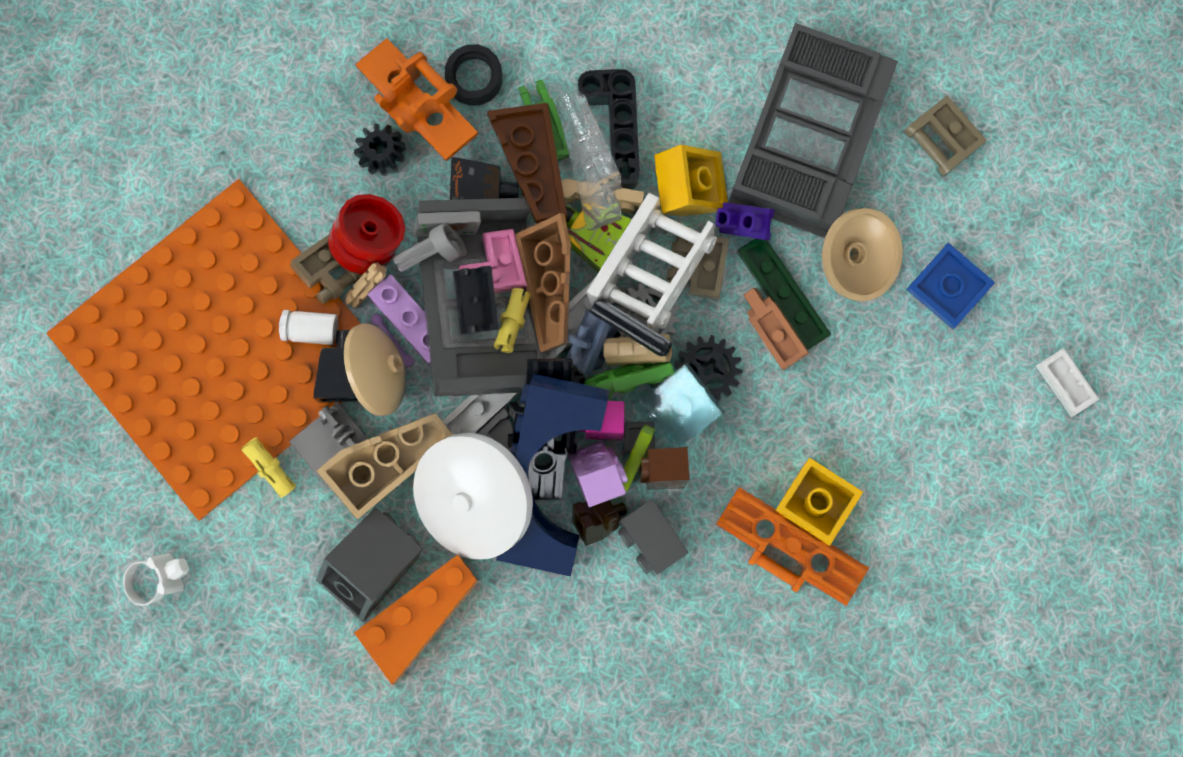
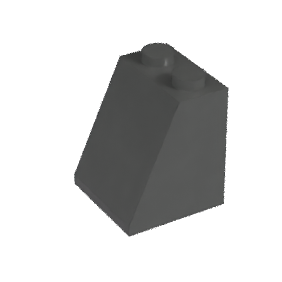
(368, 563)

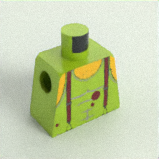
(596, 244)

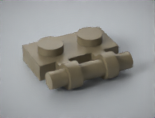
(317, 265)
(708, 275)

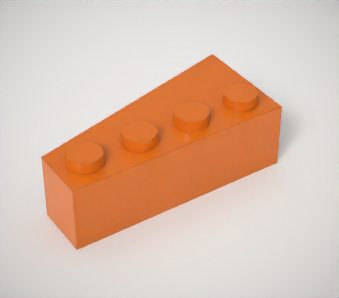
(411, 622)

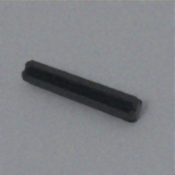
(631, 327)

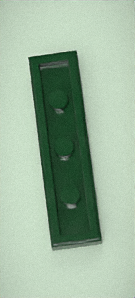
(783, 289)

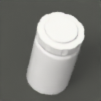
(308, 327)

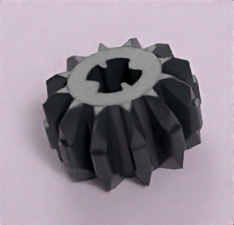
(391, 150)

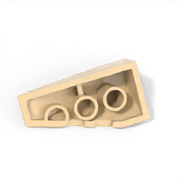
(376, 466)

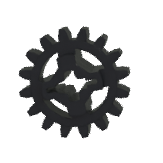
(722, 375)

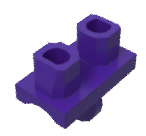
(744, 220)

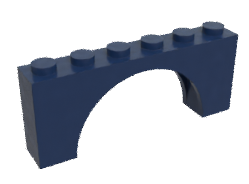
(550, 411)

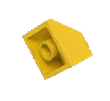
(690, 181)
(819, 501)

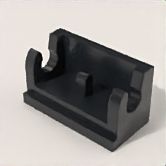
(475, 300)

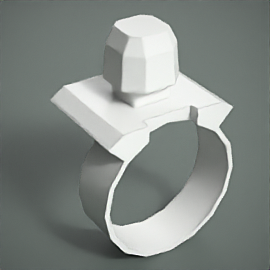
(169, 574)

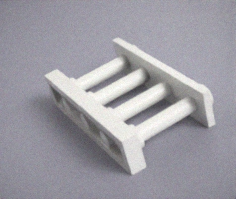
(635, 240)

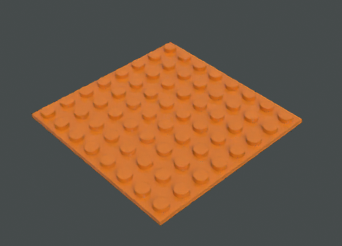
(194, 349)

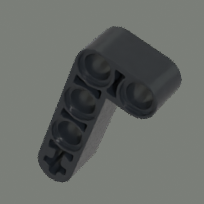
(617, 102)

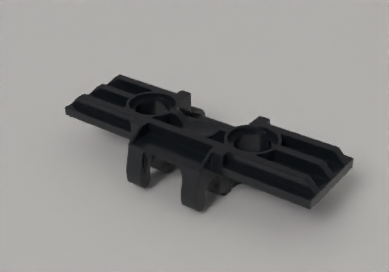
(547, 480)

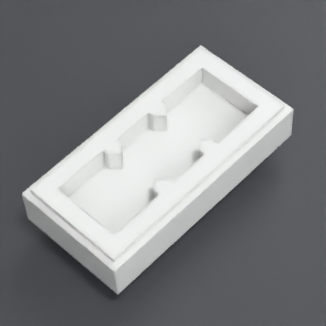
(1067, 382)

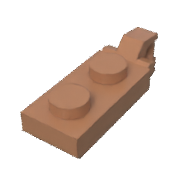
(775, 329)

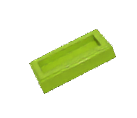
(637, 454)

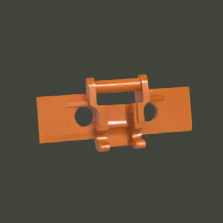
(409, 104)
(837, 581)

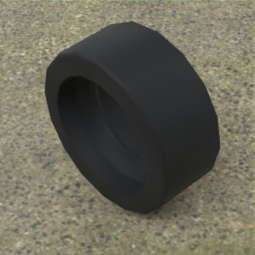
(468, 52)

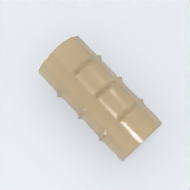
(627, 351)

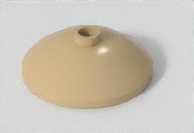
(874, 259)
(374, 369)

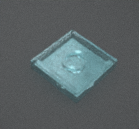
(681, 406)

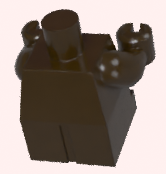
(596, 521)

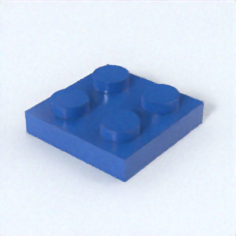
(950, 286)

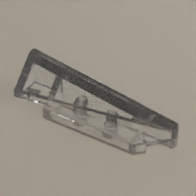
(590, 160)

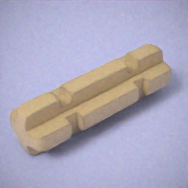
(365, 284)

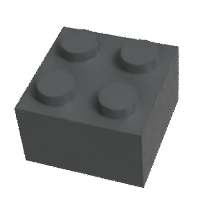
(652, 538)

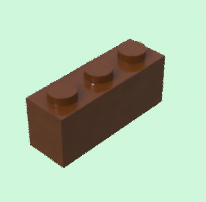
(665, 468)

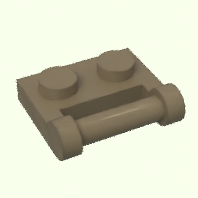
(952, 129)

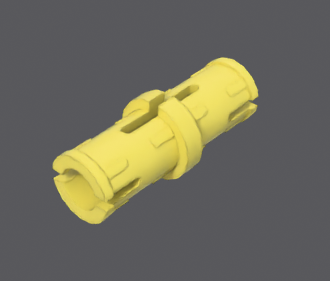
(512, 320)
(268, 467)

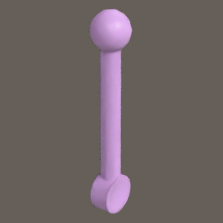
(377, 319)

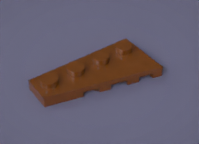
(531, 153)

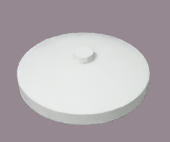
(472, 496)

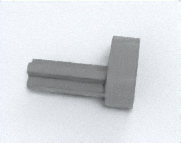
(441, 240)

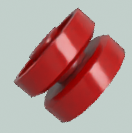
(366, 233)

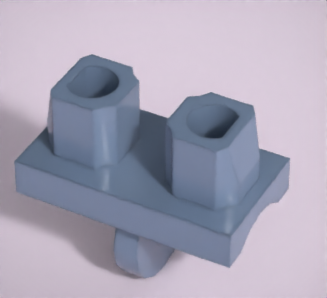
(588, 343)

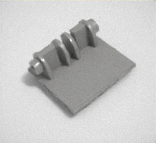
(326, 437)

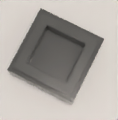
(631, 433)

